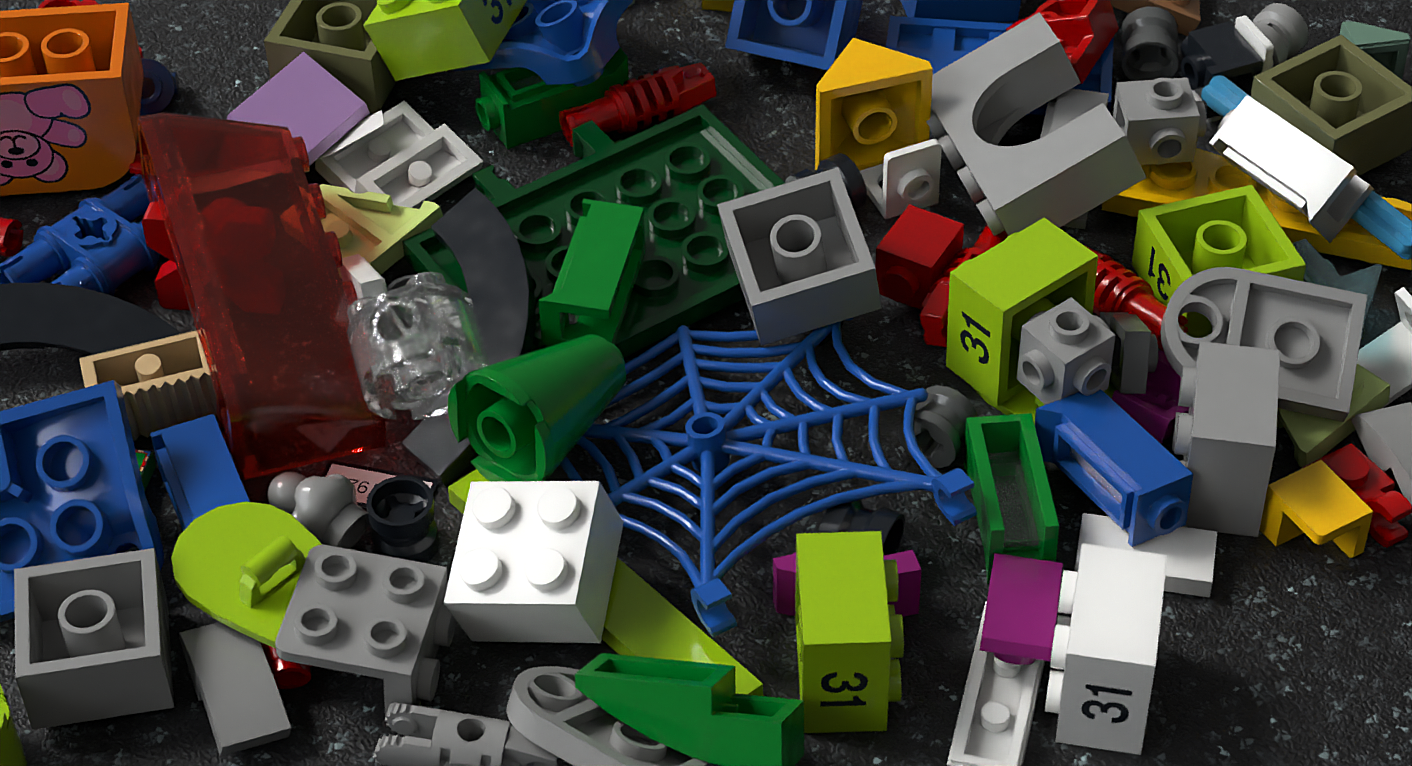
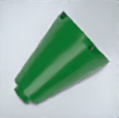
(535, 406)

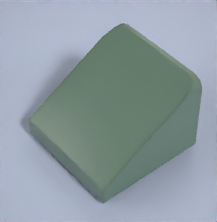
(1382, 44)

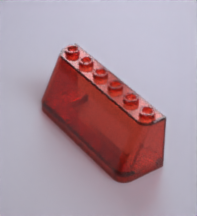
(260, 288)

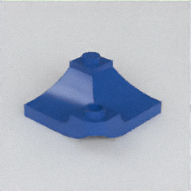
(561, 40)
(69, 484)

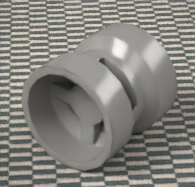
(1284, 29)

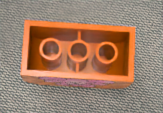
(68, 97)

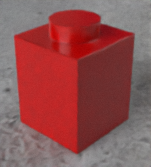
(916, 254)

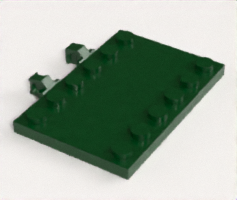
(672, 172)

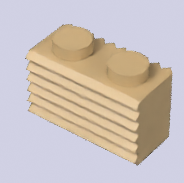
(159, 379)

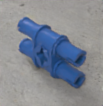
(91, 246)

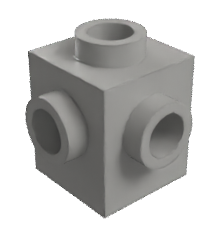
(1160, 119)
(1065, 353)

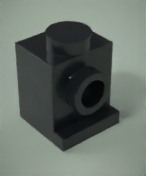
(1219, 52)

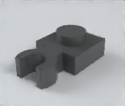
(1133, 352)

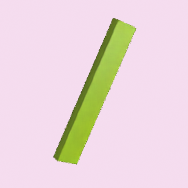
(642, 620)

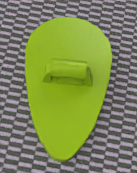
(243, 565)

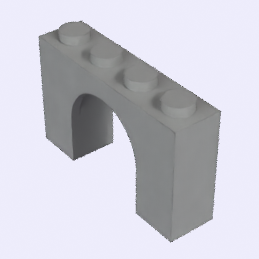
(1046, 178)

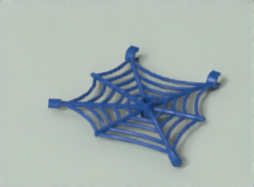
(711, 441)

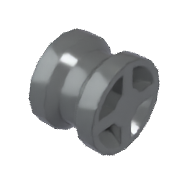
(940, 425)

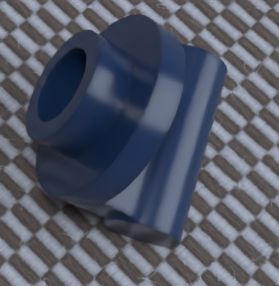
(158, 87)

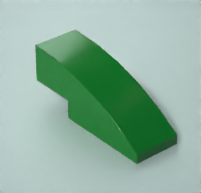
(696, 709)

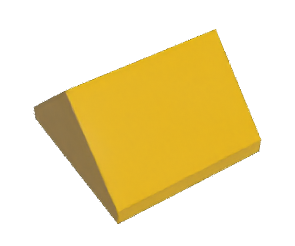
(872, 104)

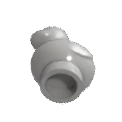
(322, 506)

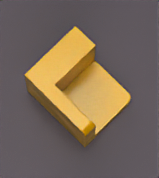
(1318, 505)

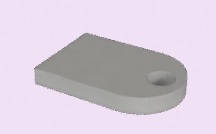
(1308, 323)
(576, 729)

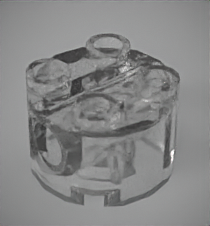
(414, 345)

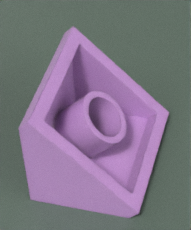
(307, 103)

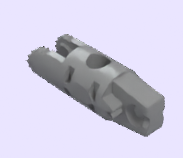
(455, 740)

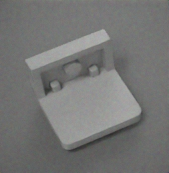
(370, 620)

